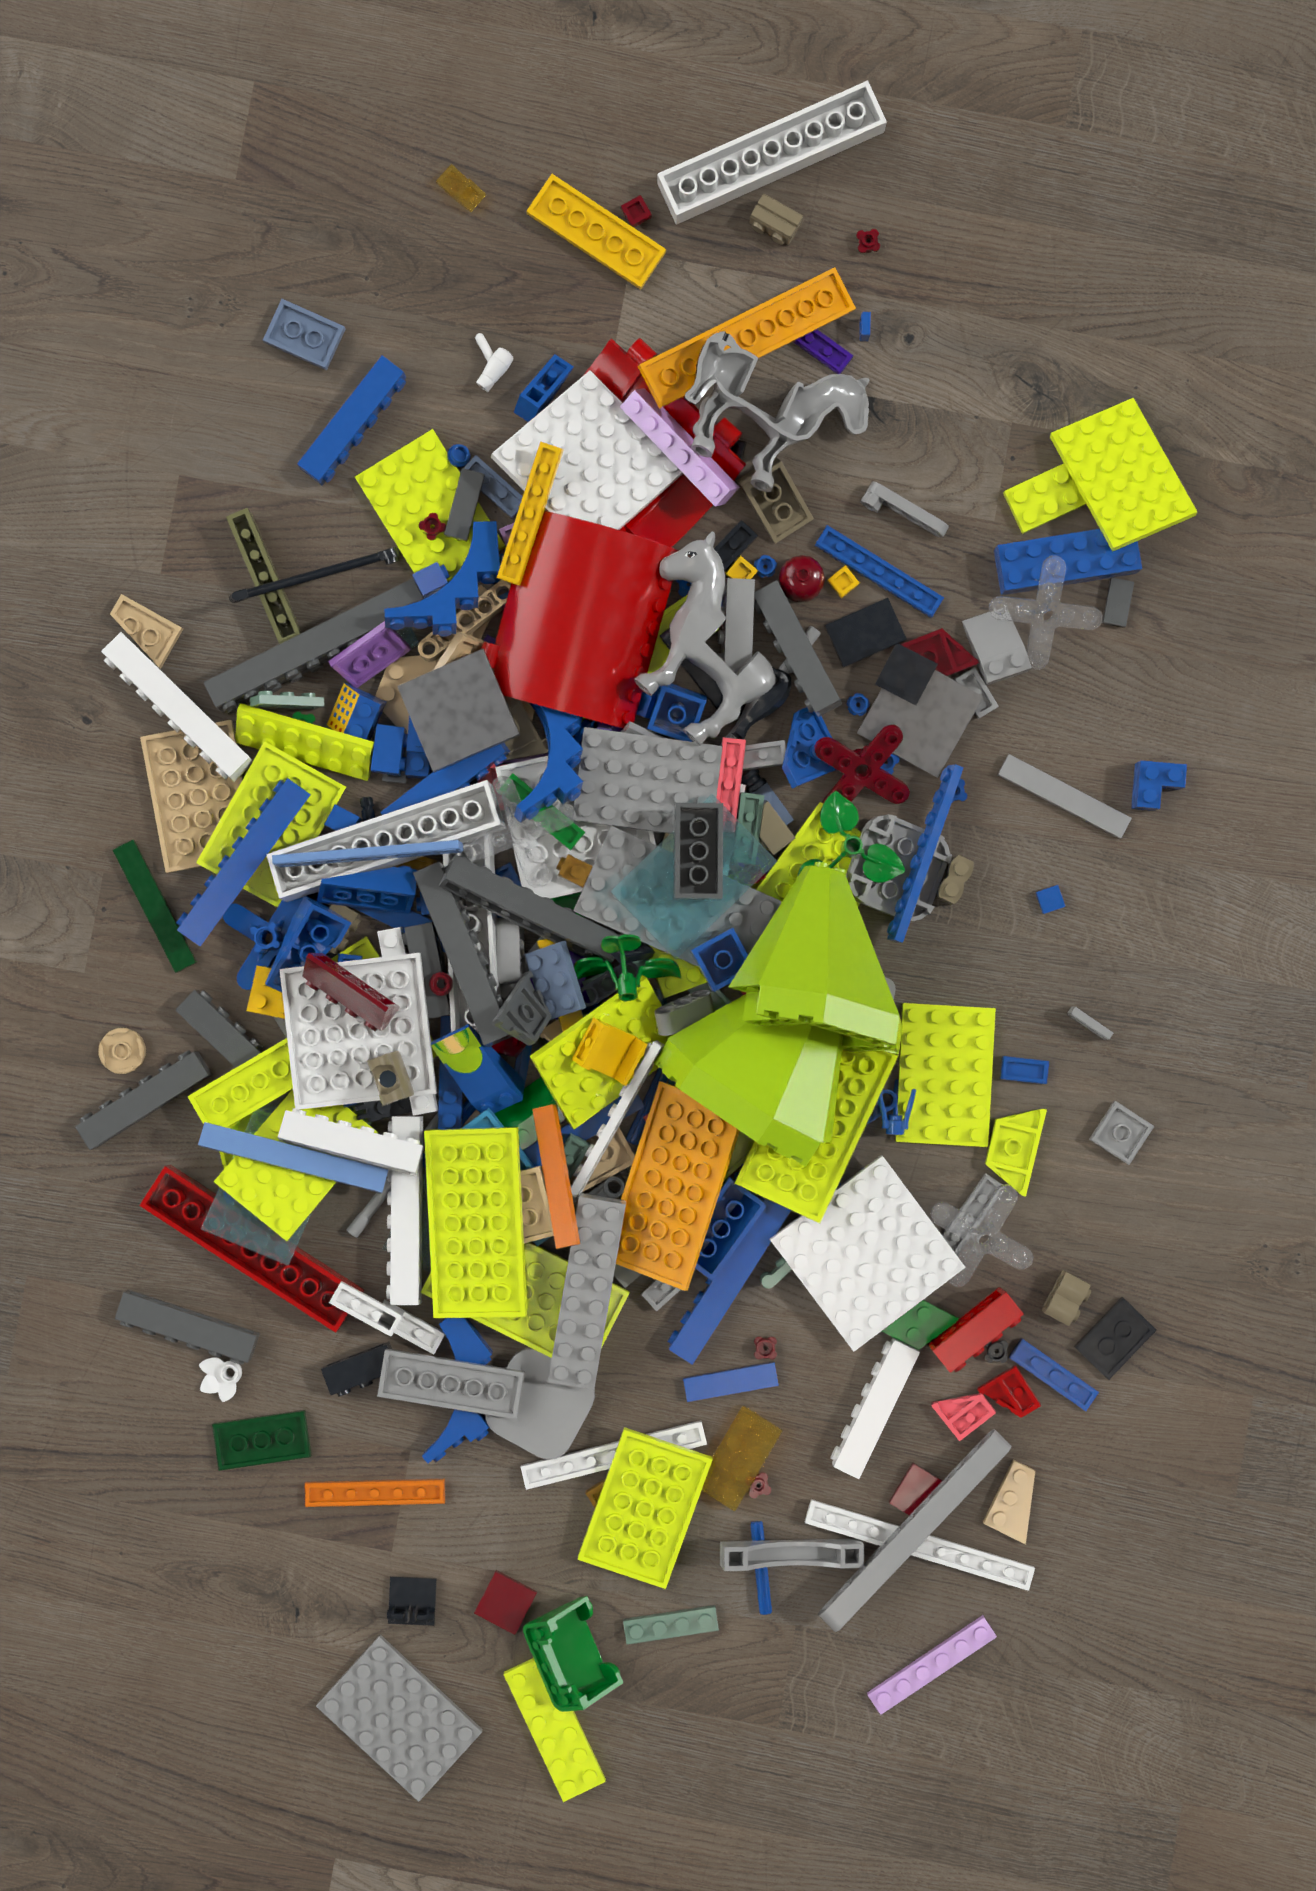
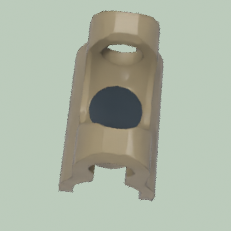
(390, 1077)

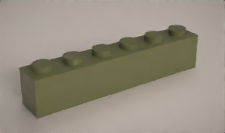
(262, 572)

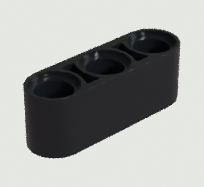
(596, 985)

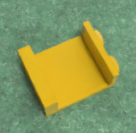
(610, 1051)

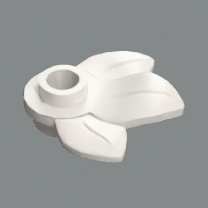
(217, 1378)

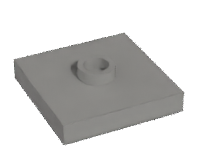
(1121, 1132)

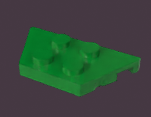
(920, 1324)

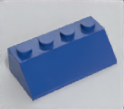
(731, 1220)

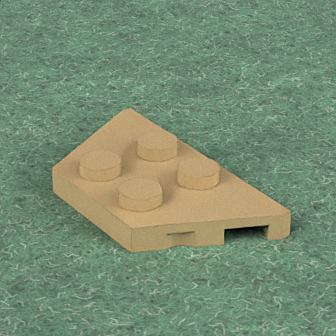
(396, 674)

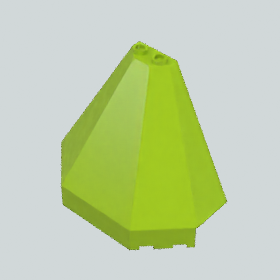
(820, 967)
(761, 1079)

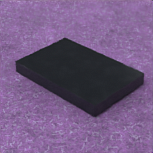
(865, 632)
(1115, 1338)

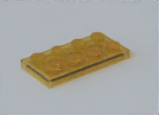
(740, 1457)

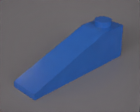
(312, 930)

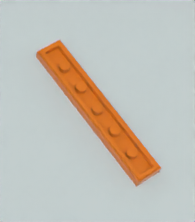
(556, 1176)
(374, 1492)

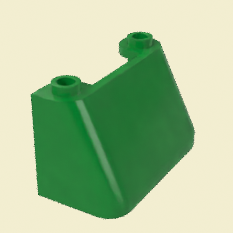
(570, 1657)

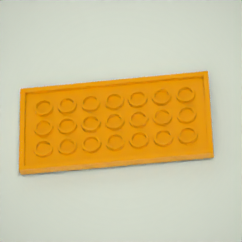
(673, 1187)

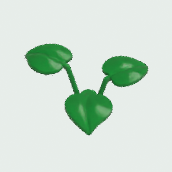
(841, 815)
(626, 983)

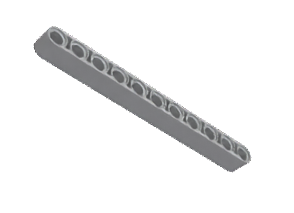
(914, 1530)

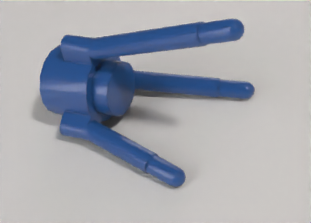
(895, 1123)

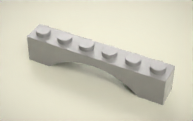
(808, 1552)

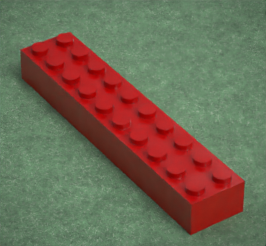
(303, 1283)

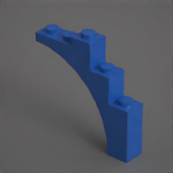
(461, 592)
(564, 753)
(467, 1347)

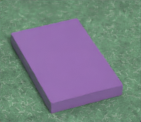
(369, 655)

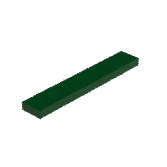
(154, 906)

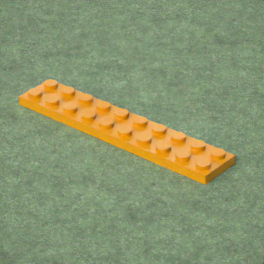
(756, 330)

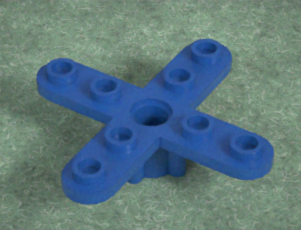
(257, 929)

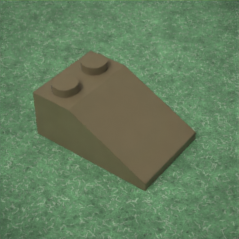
(781, 509)

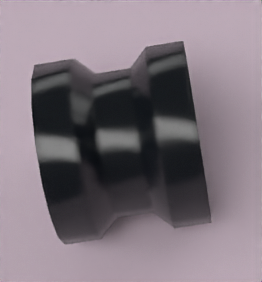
(753, 781)

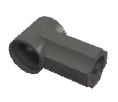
(604, 1190)

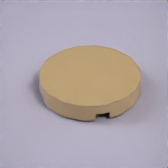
(122, 1050)

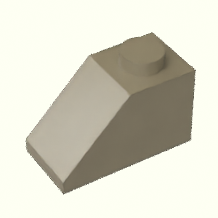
(773, 831)

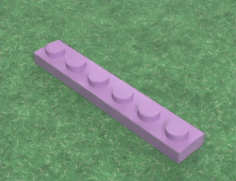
(931, 1665)

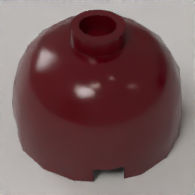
(801, 578)

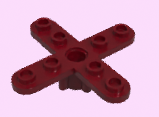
(869, 773)

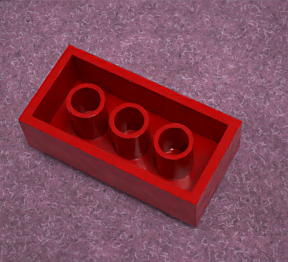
(976, 1329)

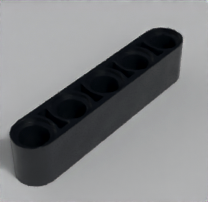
(700, 677)

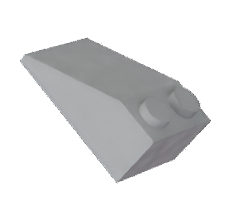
(996, 648)

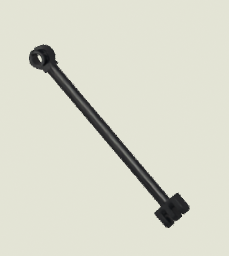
(389, 556)

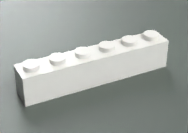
(350, 1142)
(875, 1407)

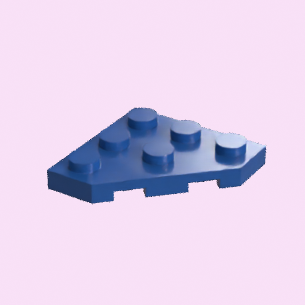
(800, 759)

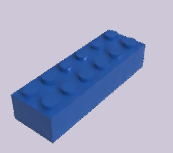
(1084, 552)

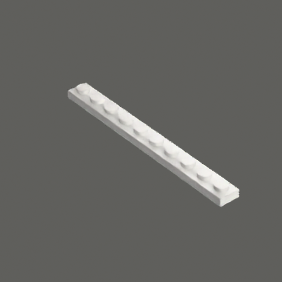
(932, 1549)

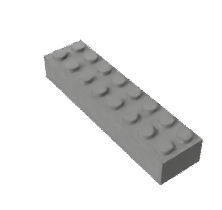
(587, 1292)

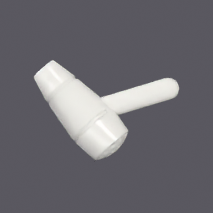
(497, 363)

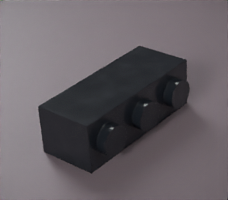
(354, 1370)

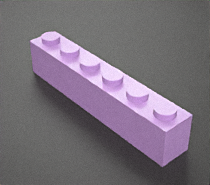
(677, 447)

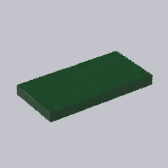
(261, 1440)

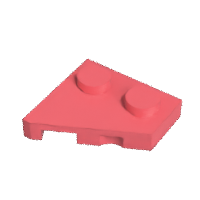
(964, 1413)

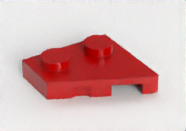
(1012, 1392)

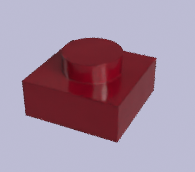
(636, 211)

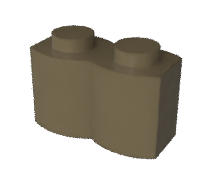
(956, 874)
(1066, 1298)

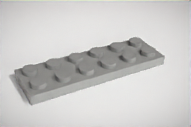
(450, 1383)

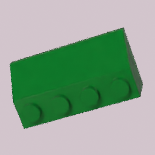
(521, 1113)

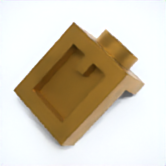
(574, 870)

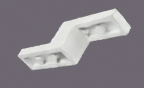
(387, 1317)

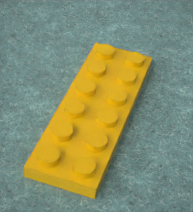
(596, 231)

